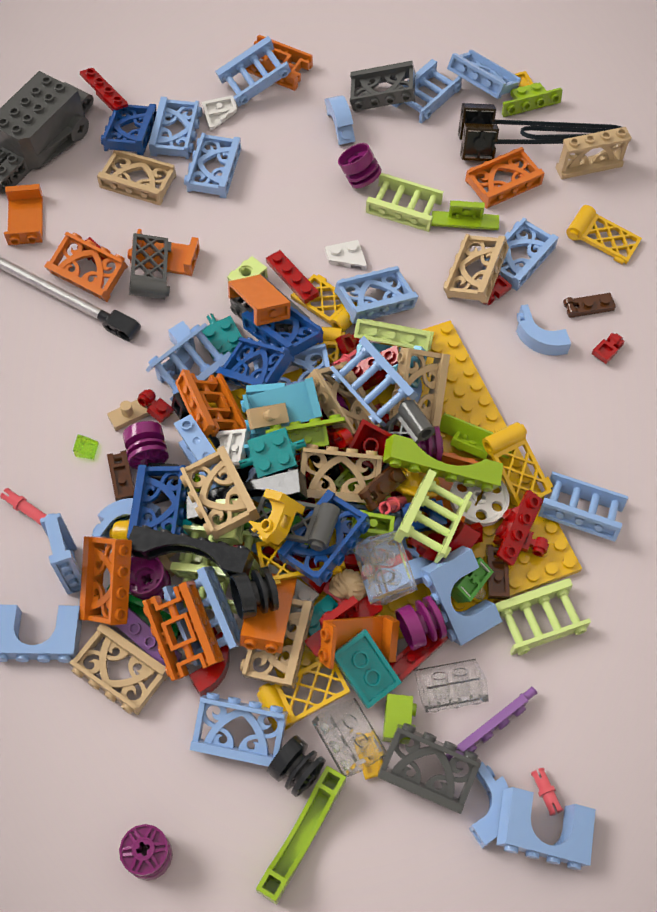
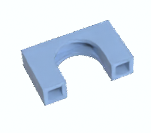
(440, 580)
(61, 646)
(517, 834)

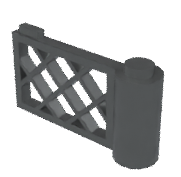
(148, 284)
(412, 421)
(320, 524)

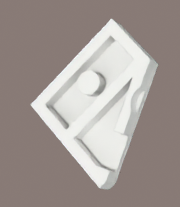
(218, 110)
(346, 254)
(234, 444)

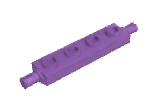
(141, 634)
(499, 721)

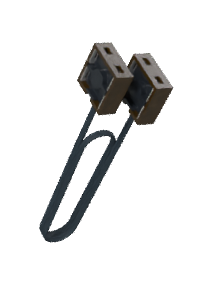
(480, 131)

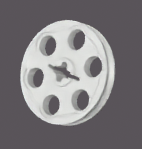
(483, 505)

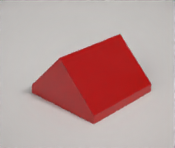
(369, 438)

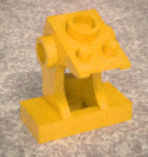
(280, 519)

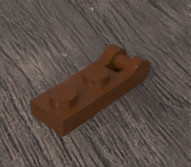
(589, 305)
(121, 475)
(381, 487)
(499, 581)

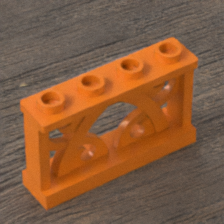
(507, 190)
(95, 287)
(93, 596)

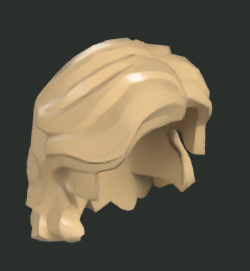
(347, 584)

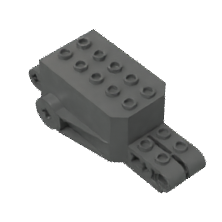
(39, 125)

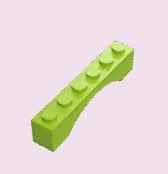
(407, 454)
(301, 836)

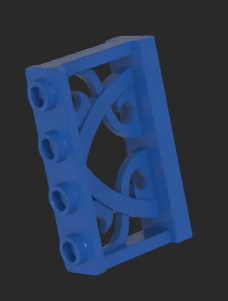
(129, 141)
(292, 341)
(234, 365)
(141, 497)
(336, 552)

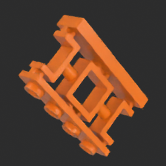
(284, 53)
(196, 397)
(197, 624)

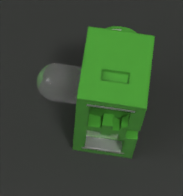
(472, 584)

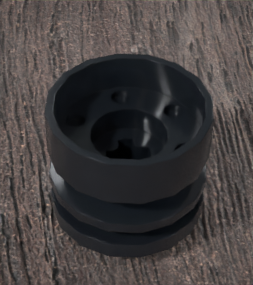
(258, 591)
(293, 763)

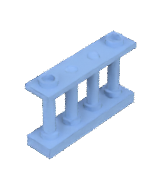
(244, 60)
(421, 79)
(378, 364)
(206, 369)
(195, 444)
(578, 518)
(220, 606)

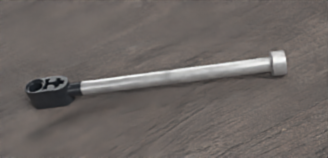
(115, 323)

